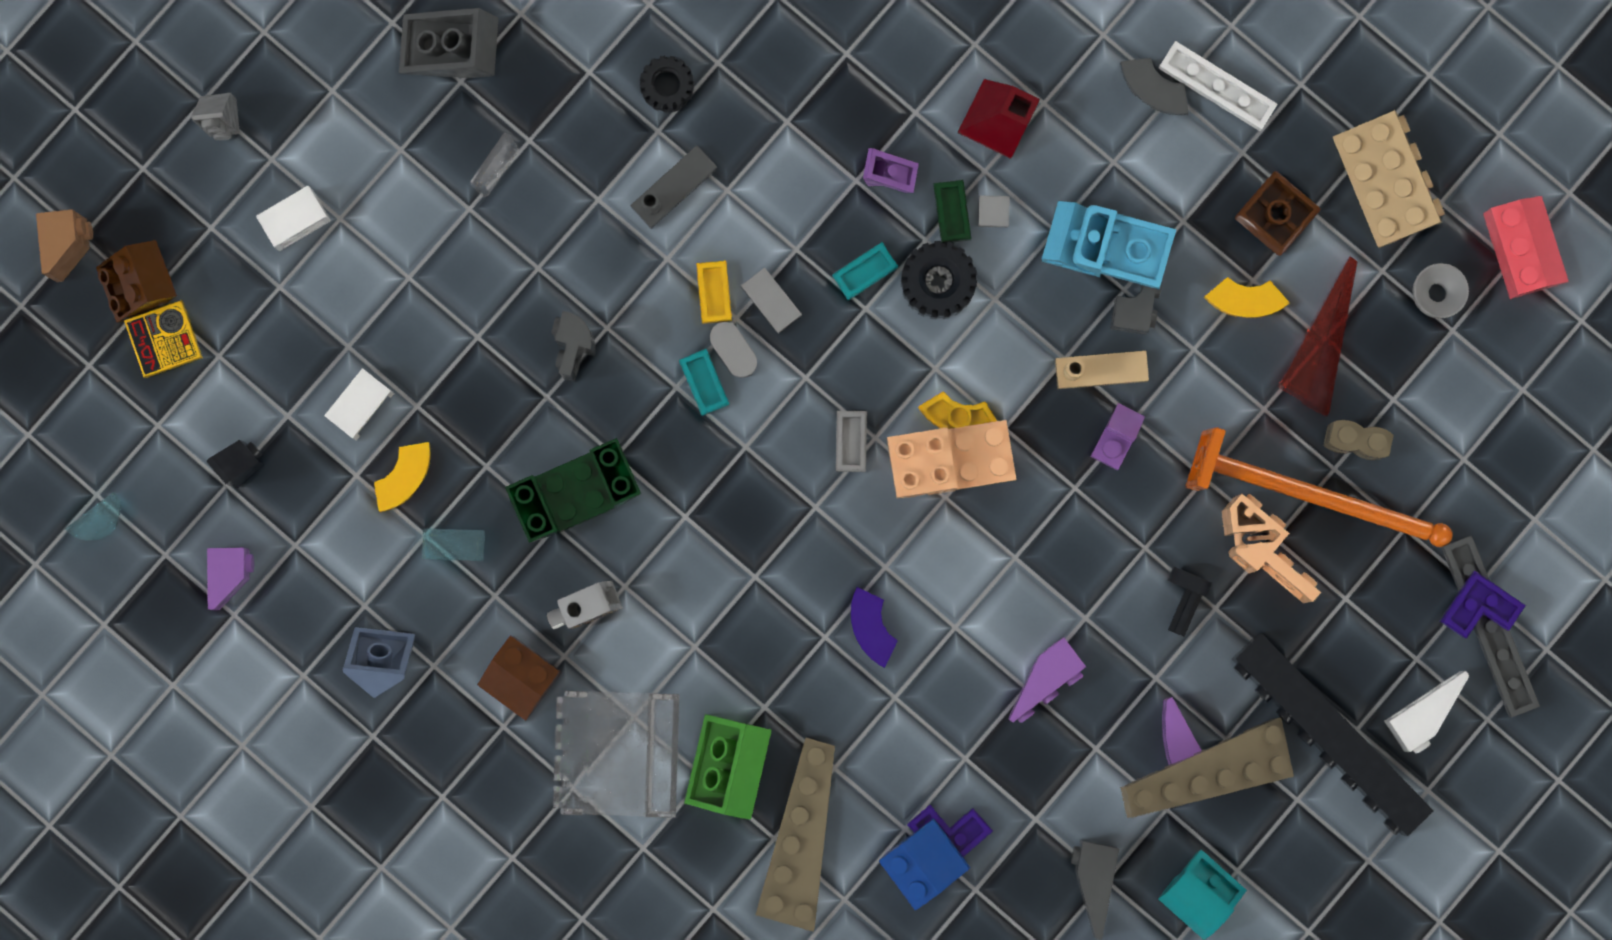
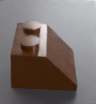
(518, 677)

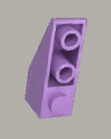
(1050, 670)

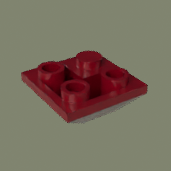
(999, 117)

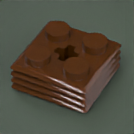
(1275, 194)

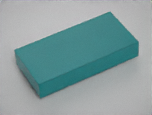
(865, 271)
(704, 382)

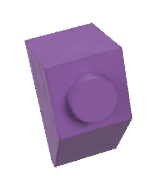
(227, 573)

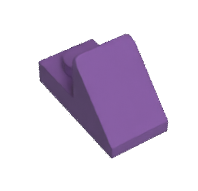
(890, 171)
(1117, 436)

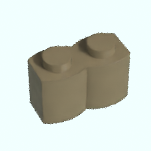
(1350, 437)

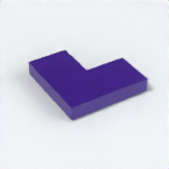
(1477, 599)
(964, 833)

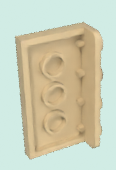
(1388, 178)

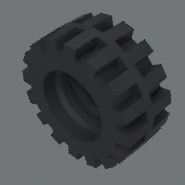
(660, 66)

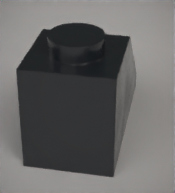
(236, 463)

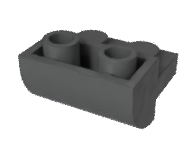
(574, 336)

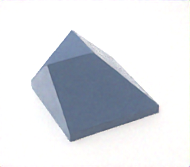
(378, 658)

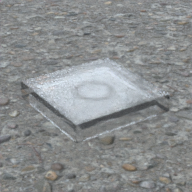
(495, 165)

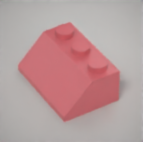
(1525, 246)

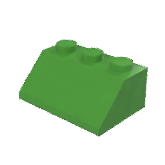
(727, 767)

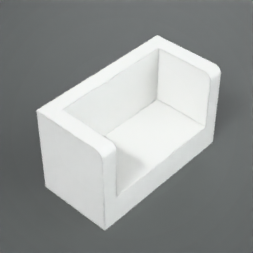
(293, 218)
(358, 403)

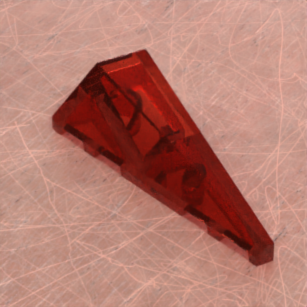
(1316, 361)

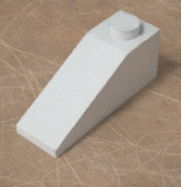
(1425, 715)

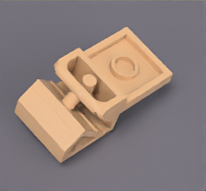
(951, 459)
(1245, 517)

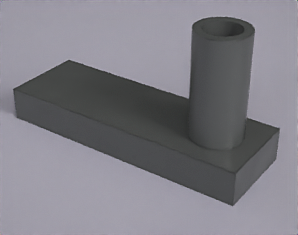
(674, 187)

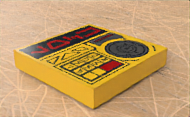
(163, 339)

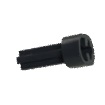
(1194, 589)

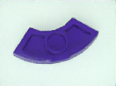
(869, 628)

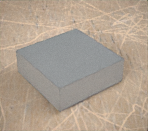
(994, 211)

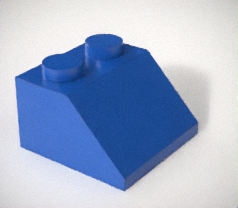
(924, 864)

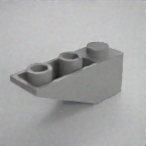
(217, 116)

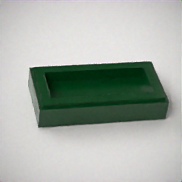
(952, 211)

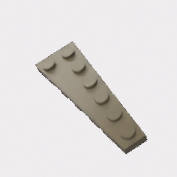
(1232, 765)
(796, 862)

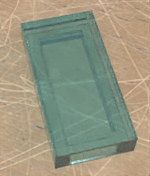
(453, 544)

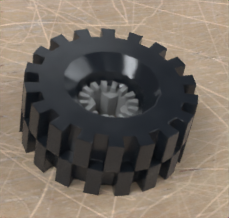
(946, 261)

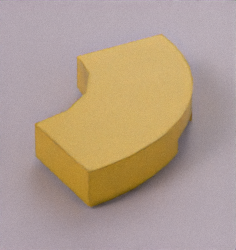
(1246, 301)
(945, 412)
(405, 478)

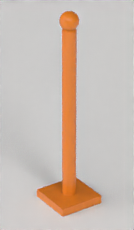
(1209, 460)

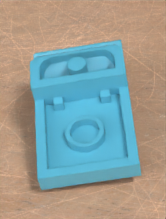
(1108, 244)

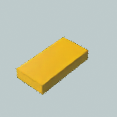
(714, 292)

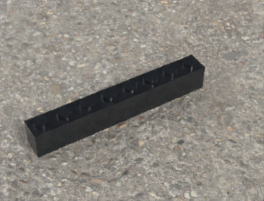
(1330, 732)

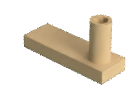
(1101, 370)

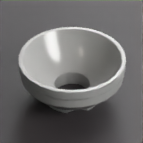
(1451, 280)

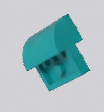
(1203, 895)

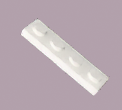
(1218, 86)

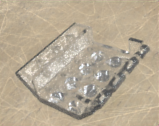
(617, 754)

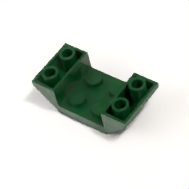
(573, 491)

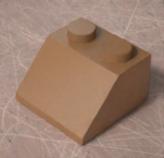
(62, 241)

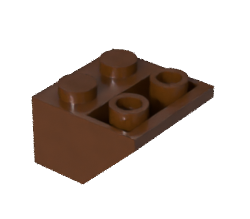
(136, 280)

